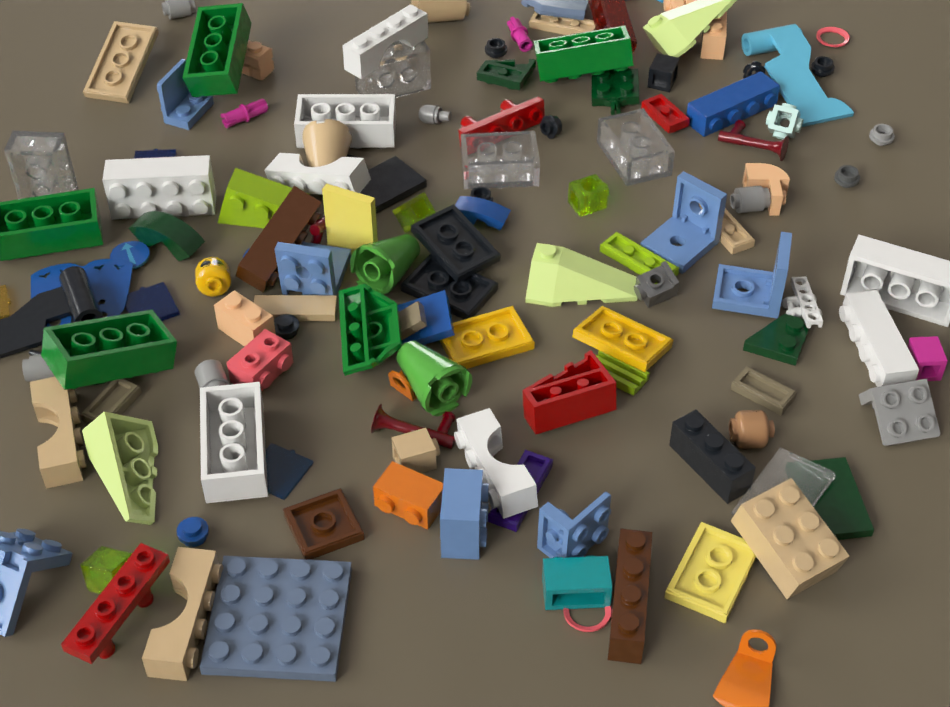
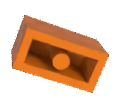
(408, 495)

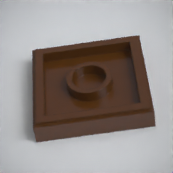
(323, 524)

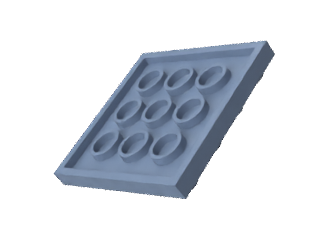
(277, 619)

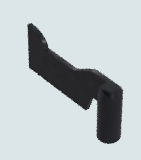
(26, 326)

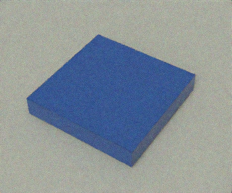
(437, 318)

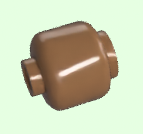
(751, 429)

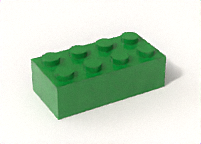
(217, 50)
(583, 54)
(49, 224)
(108, 349)

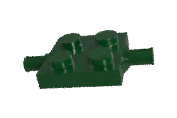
(615, 89)

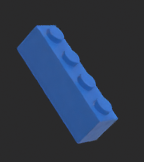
(732, 103)

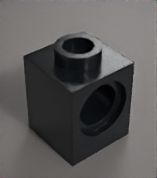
(663, 72)

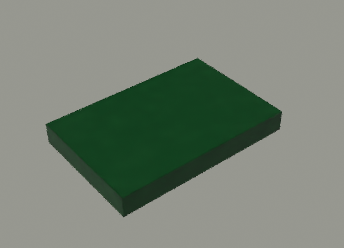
(842, 504)

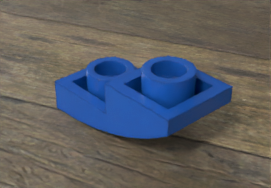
(485, 210)

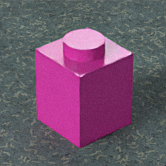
(928, 357)

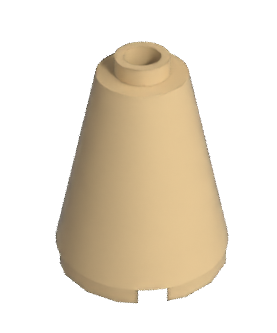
(443, 9)
(325, 142)

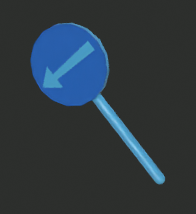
(132, 251)

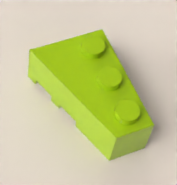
(251, 200)

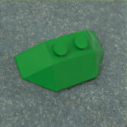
(367, 328)

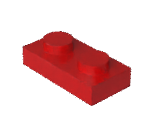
(665, 113)

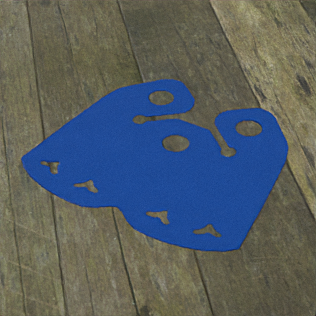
(106, 283)

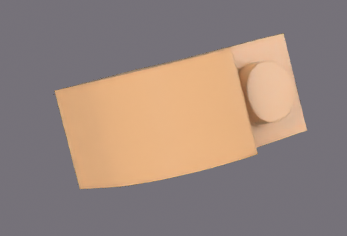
(771, 177)

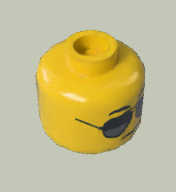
(212, 276)

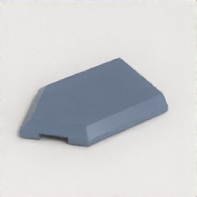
(559, 8)

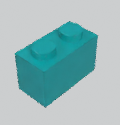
(576, 582)

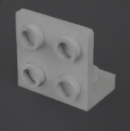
(903, 411)

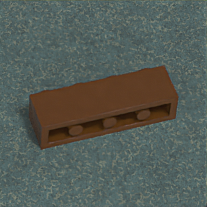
(286, 226)
(630, 596)

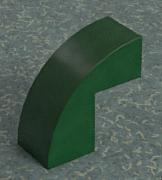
(173, 232)

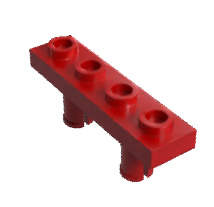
(510, 119)
(125, 591)

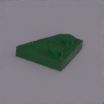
(506, 73)
(779, 340)

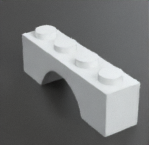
(365, 51)
(345, 173)
(510, 486)

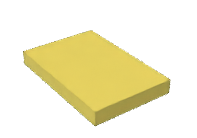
(349, 218)
(711, 573)

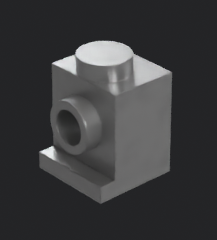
(656, 293)

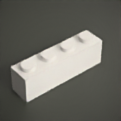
(877, 339)

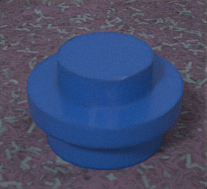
(192, 531)

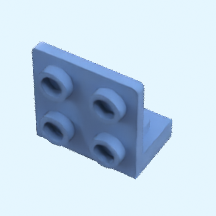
(177, 102)
(572, 538)

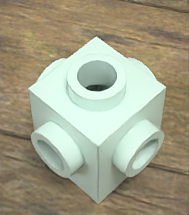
(781, 113)

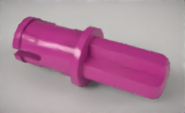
(519, 34)
(244, 113)

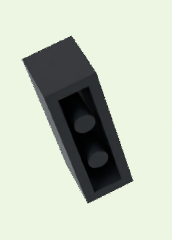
(711, 456)

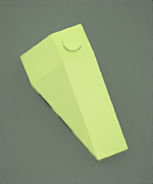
(676, 29)
(568, 276)
(124, 456)

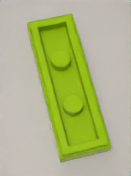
(632, 254)

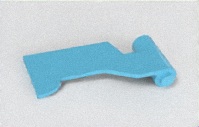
(793, 73)

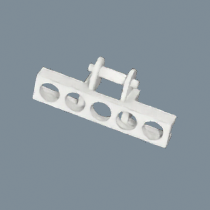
(798, 303)

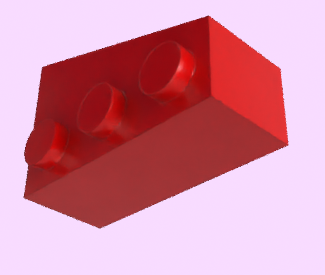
(570, 396)

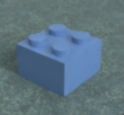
(463, 513)

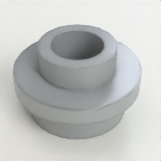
(882, 134)

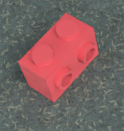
(261, 360)

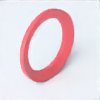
(836, 30)
(603, 623)

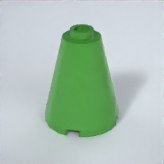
(384, 262)
(433, 377)

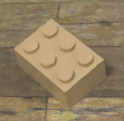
(789, 538)

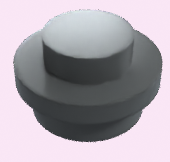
(847, 176)

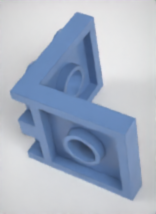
(690, 225)
(311, 268)
(763, 287)
(19, 557)

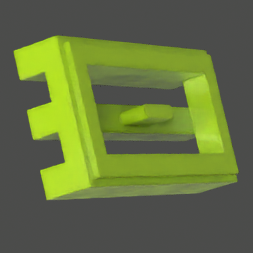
(620, 369)

